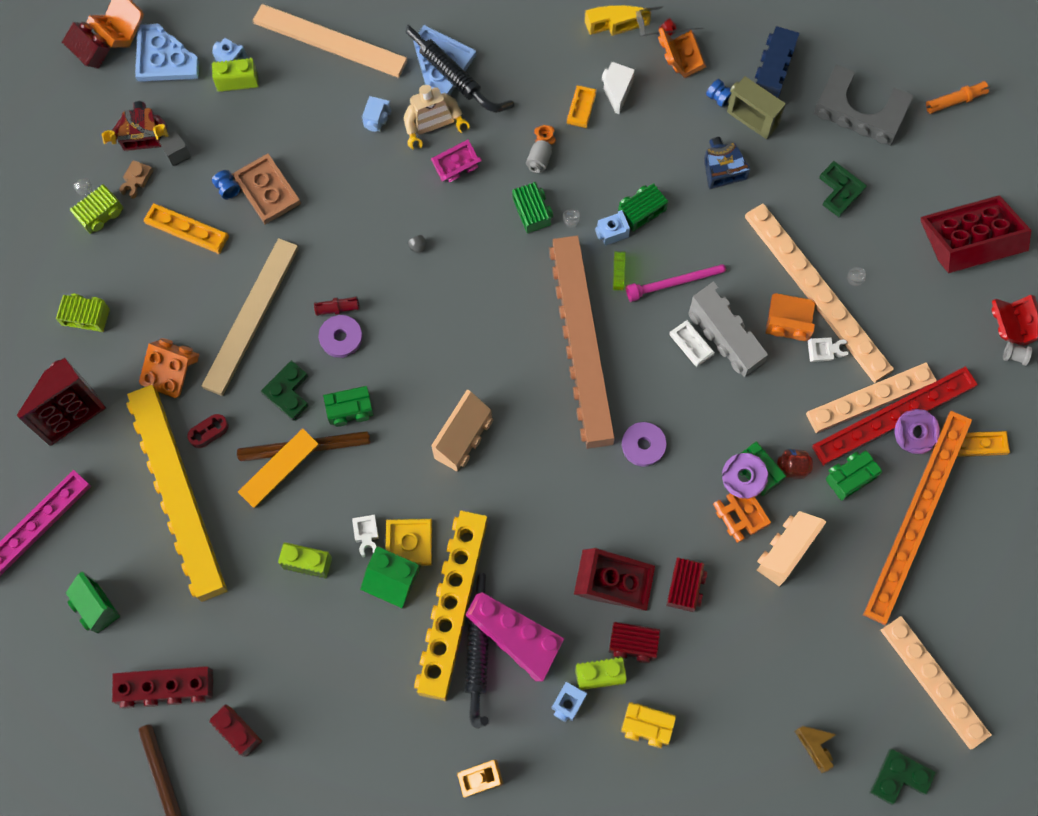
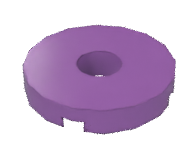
(340, 324)
(906, 425)
(647, 432)
(758, 479)

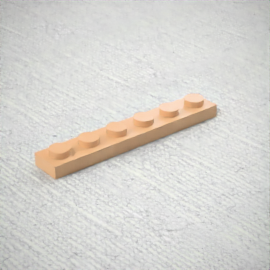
(870, 397)
(936, 683)

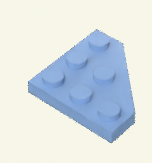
(457, 51)
(162, 56)

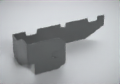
(641, 23)

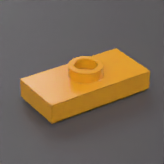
(581, 106)

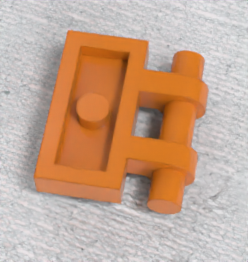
(749, 512)

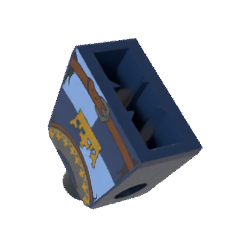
(724, 164)

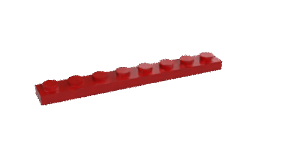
(886, 418)

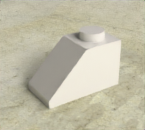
(617, 84)

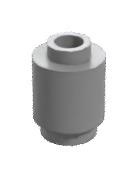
(539, 156)

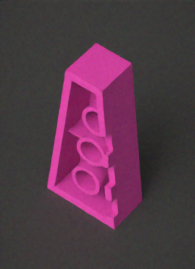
(521, 638)

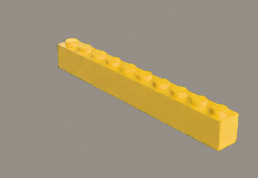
(177, 494)

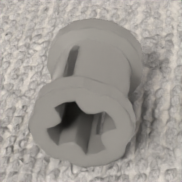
(1017, 353)

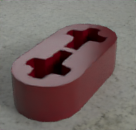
(208, 431)

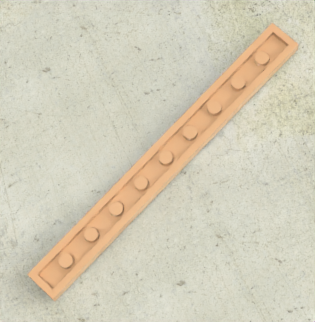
(817, 290)

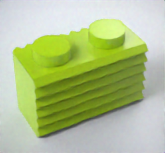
(235, 74)
(97, 209)
(83, 312)
(305, 560)
(600, 673)

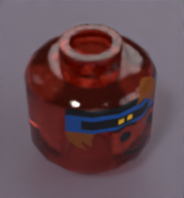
(795, 463)

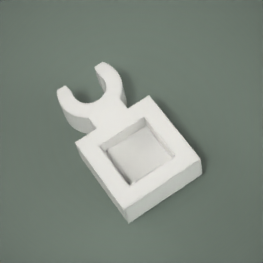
(823, 350)
(365, 531)

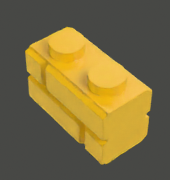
(648, 725)

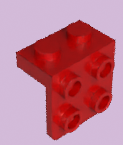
(1017, 320)

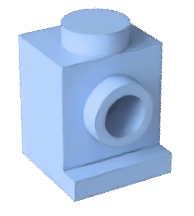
(228, 51)
(376, 113)
(615, 234)
(572, 694)

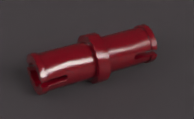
(336, 306)

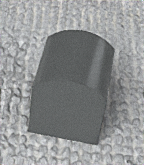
(174, 148)

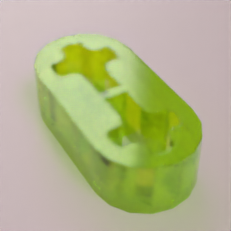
(619, 270)

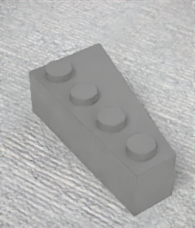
(726, 330)

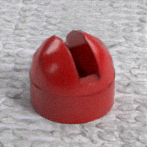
(669, 25)

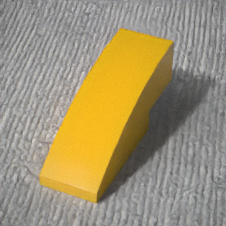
(614, 18)

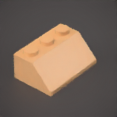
(462, 431)
(789, 546)

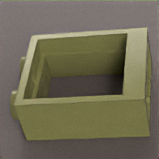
(755, 107)

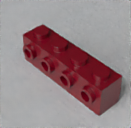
(162, 686)

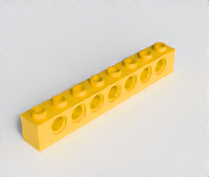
(439, 687)

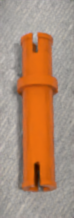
(965, 94)

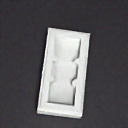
(691, 343)

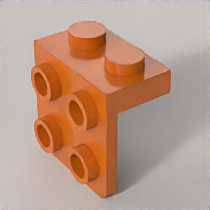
(118, 24)
(682, 52)
(790, 317)
(166, 366)

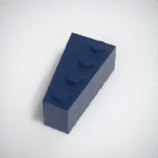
(776, 60)

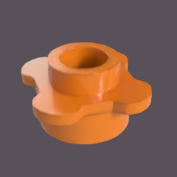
(545, 130)

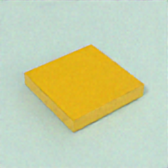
(410, 539)

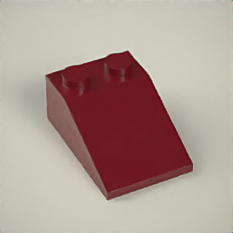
(614, 579)

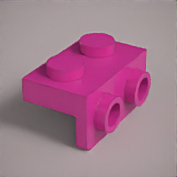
(456, 160)

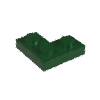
(845, 186)
(281, 390)
(900, 770)

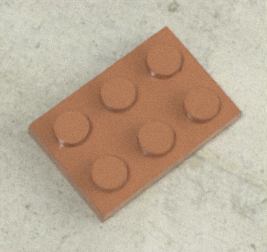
(266, 188)

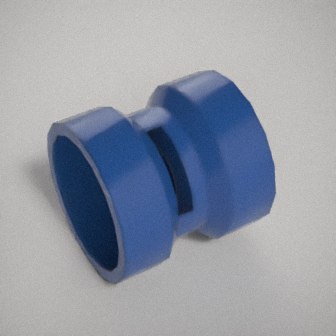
(719, 92)
(224, 182)

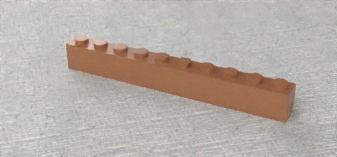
(582, 340)

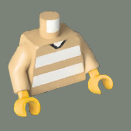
(430, 111)

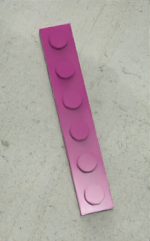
(41, 519)

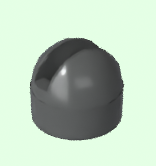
(417, 244)

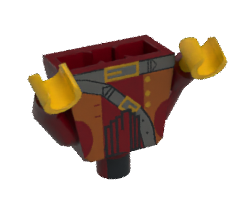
(137, 129)

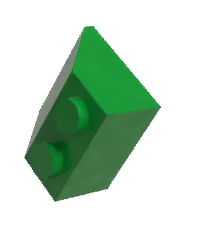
(389, 577)
(91, 603)

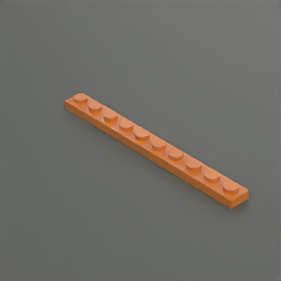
(917, 518)

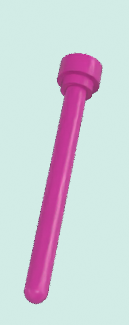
(635, 291)

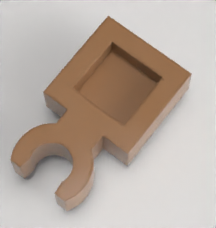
(135, 176)

